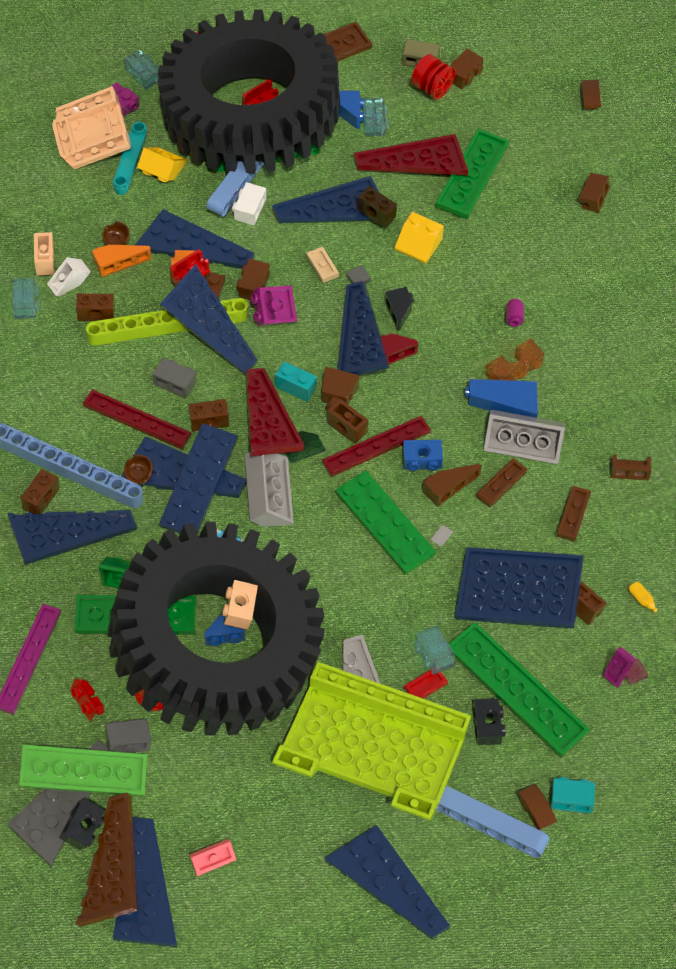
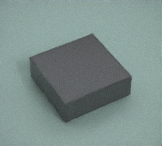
(358, 274)

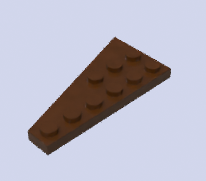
(112, 870)

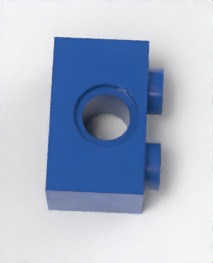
(415, 448)

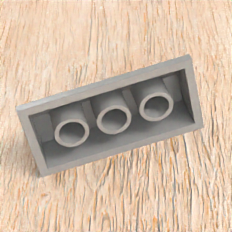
(524, 436)
(269, 490)

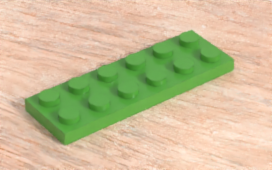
(83, 770)

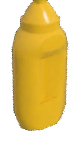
(642, 596)

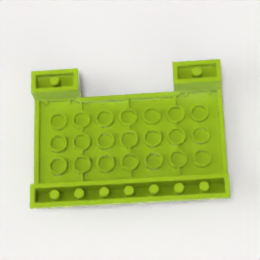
(375, 739)

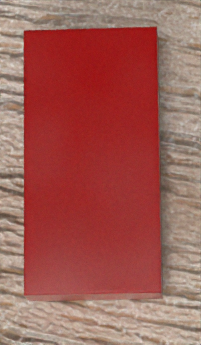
(426, 684)

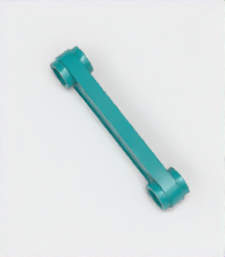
(130, 159)

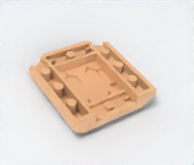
(91, 128)

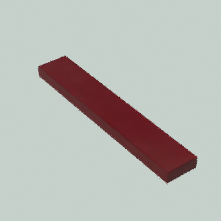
(137, 419)
(375, 446)

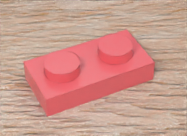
(212, 857)

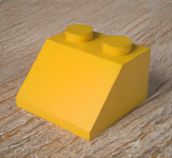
(161, 163)
(419, 237)

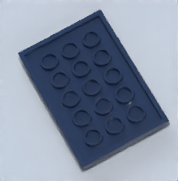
(520, 587)

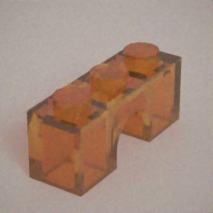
(528, 357)

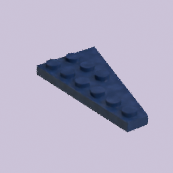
(360, 338)

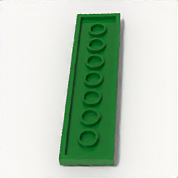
(518, 689)

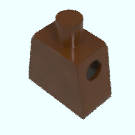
(338, 385)

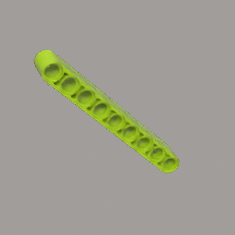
(160, 322)

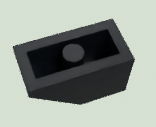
(399, 305)

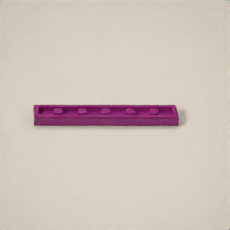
(28, 658)

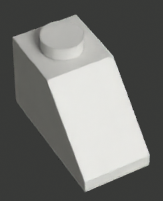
(68, 276)

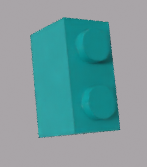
(295, 381)
(572, 795)

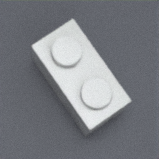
(249, 203)

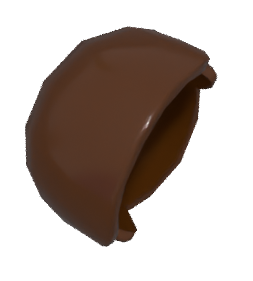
(116, 234)
(138, 469)

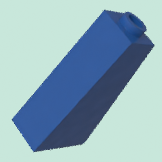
(503, 396)

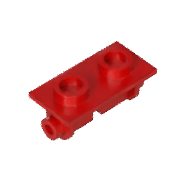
(81, 691)

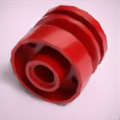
(433, 76)

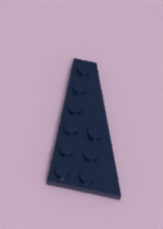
(326, 205)
(175, 233)
(204, 315)
(169, 463)
(59, 532)
(384, 875)
(153, 918)

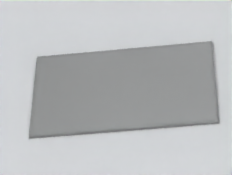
(441, 535)

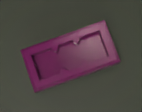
(619, 667)

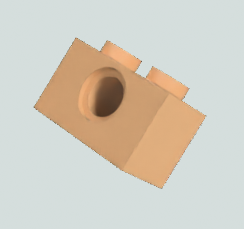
(44, 253)
(245, 595)

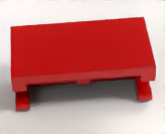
(260, 93)
(183, 266)

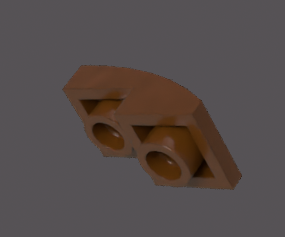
(591, 94)
(538, 806)

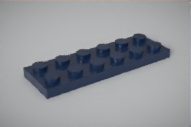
(198, 478)

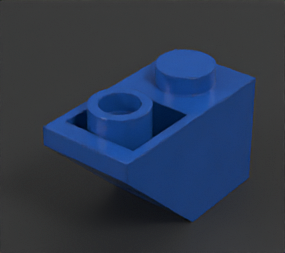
(350, 107)
(221, 633)

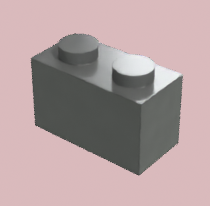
(174, 377)
(128, 736)

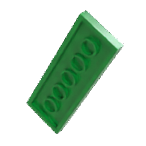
(482, 159)
(385, 522)
(94, 611)

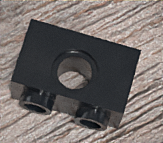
(488, 710)
(74, 833)

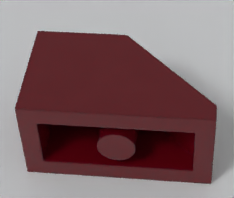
(398, 347)

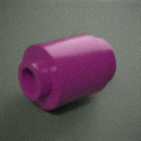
(515, 312)

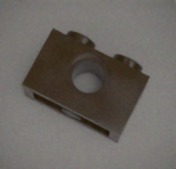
(377, 206)

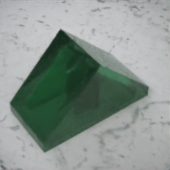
(312, 447)

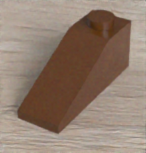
(449, 482)

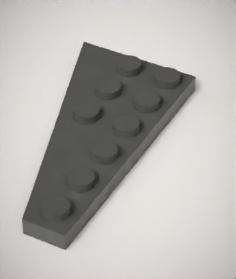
(46, 817)

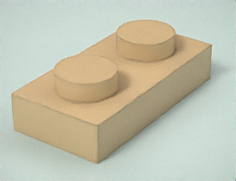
(322, 264)

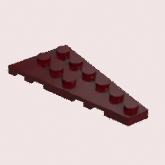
(430, 155)
(269, 423)

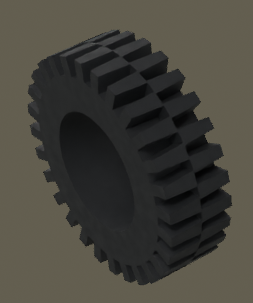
(254, 131)
(193, 684)

